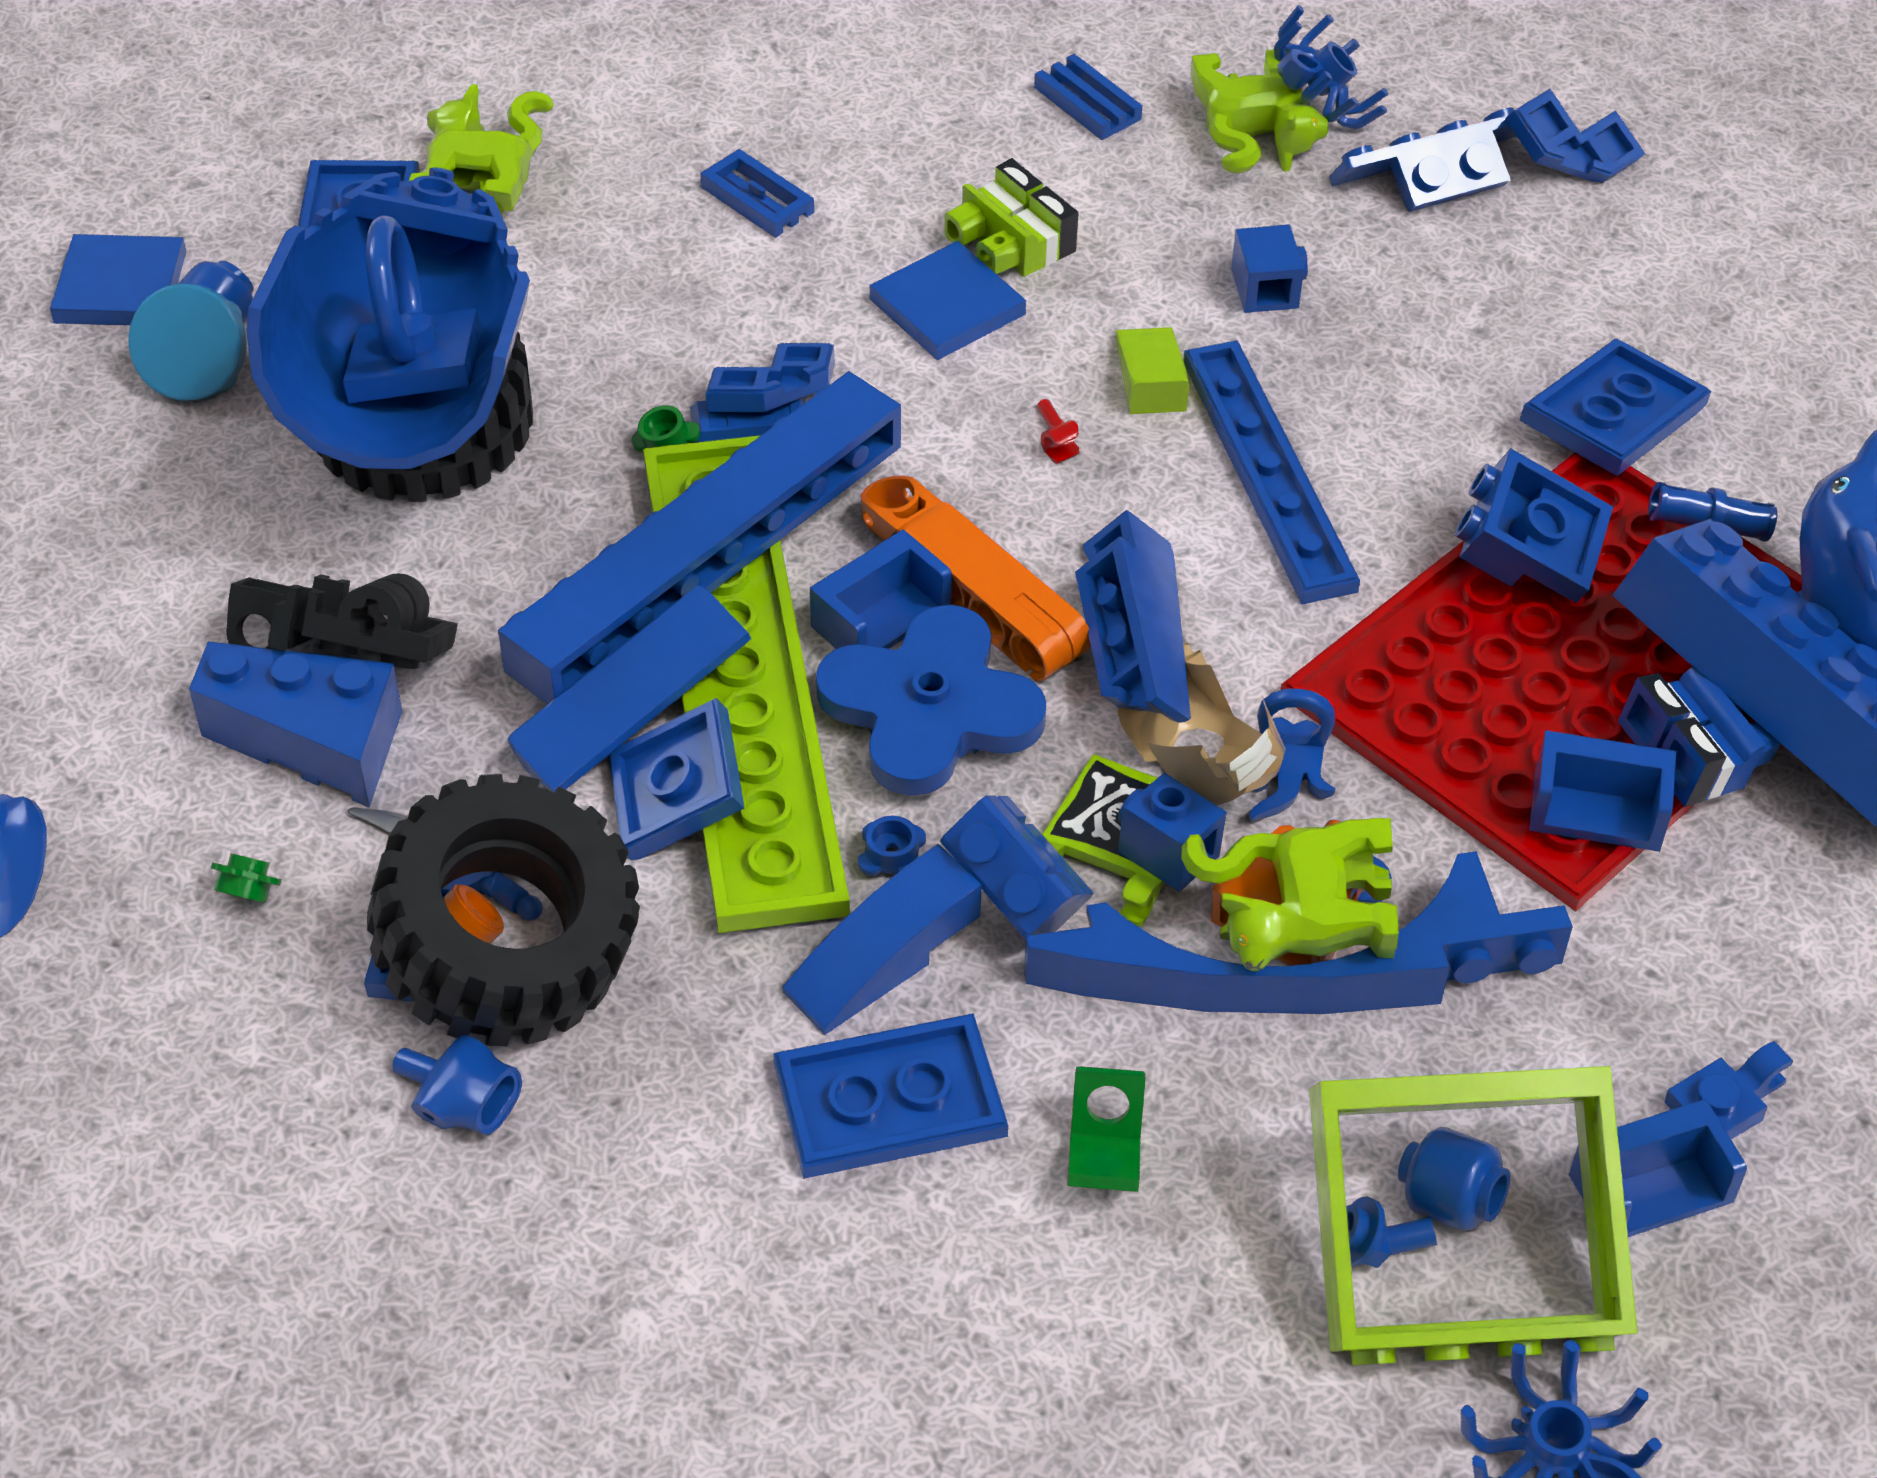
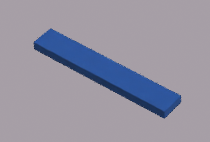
(1271, 473)

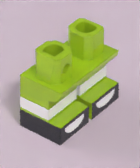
(1015, 221)

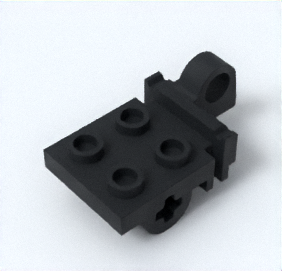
(343, 618)

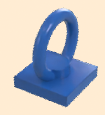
(406, 347)

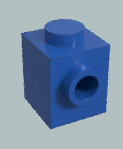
(1268, 268)
(1160, 821)

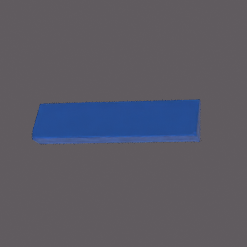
(627, 689)

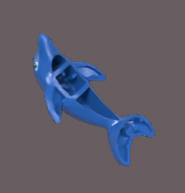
(1841, 545)

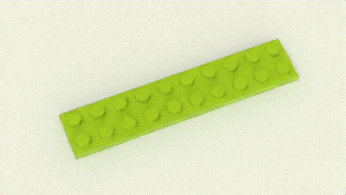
(781, 851)

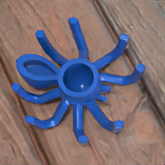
(1324, 72)
(1558, 1431)

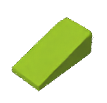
(1152, 370)

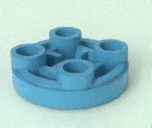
(187, 342)

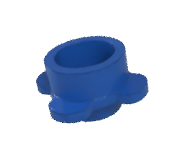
(888, 833)

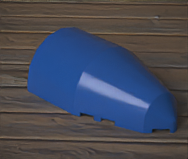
(320, 293)

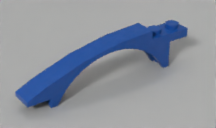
(1449, 940)

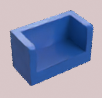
(879, 594)
(1603, 791)
(1674, 1166)

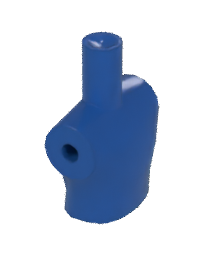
(462, 1087)

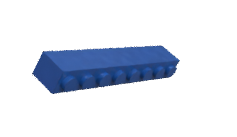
(703, 534)

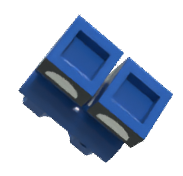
(1704, 727)

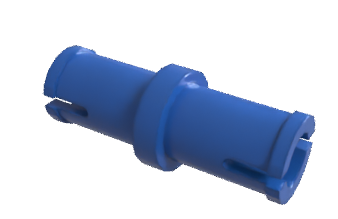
(1693, 506)

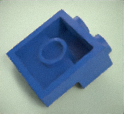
(1533, 526)

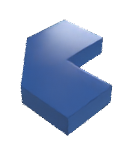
(1558, 144)
(794, 373)

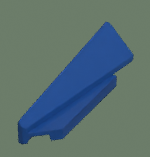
(1135, 618)

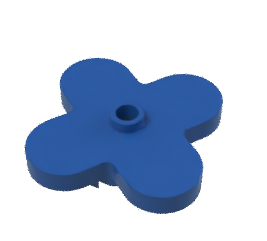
(930, 700)

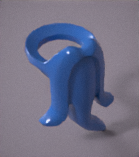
(1303, 750)

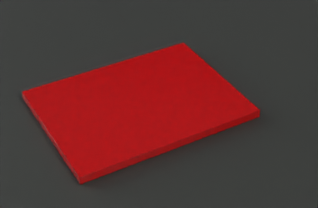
(1469, 673)

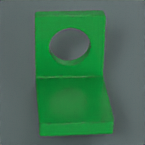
(1101, 1149)

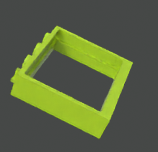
(1602, 1193)

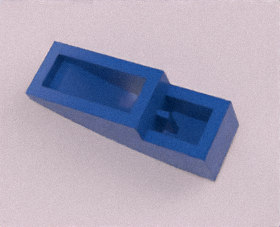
(885, 939)

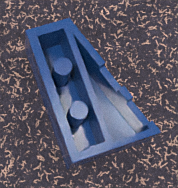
(302, 711)

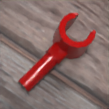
(1058, 440)

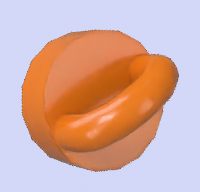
(474, 913)

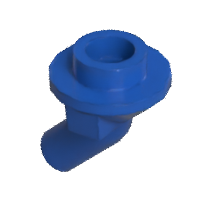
(1374, 1241)

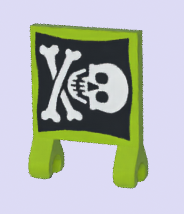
(1090, 830)

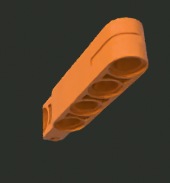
(1022, 612)

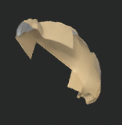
(1243, 762)

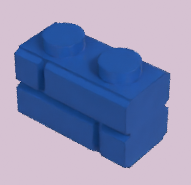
(1016, 866)

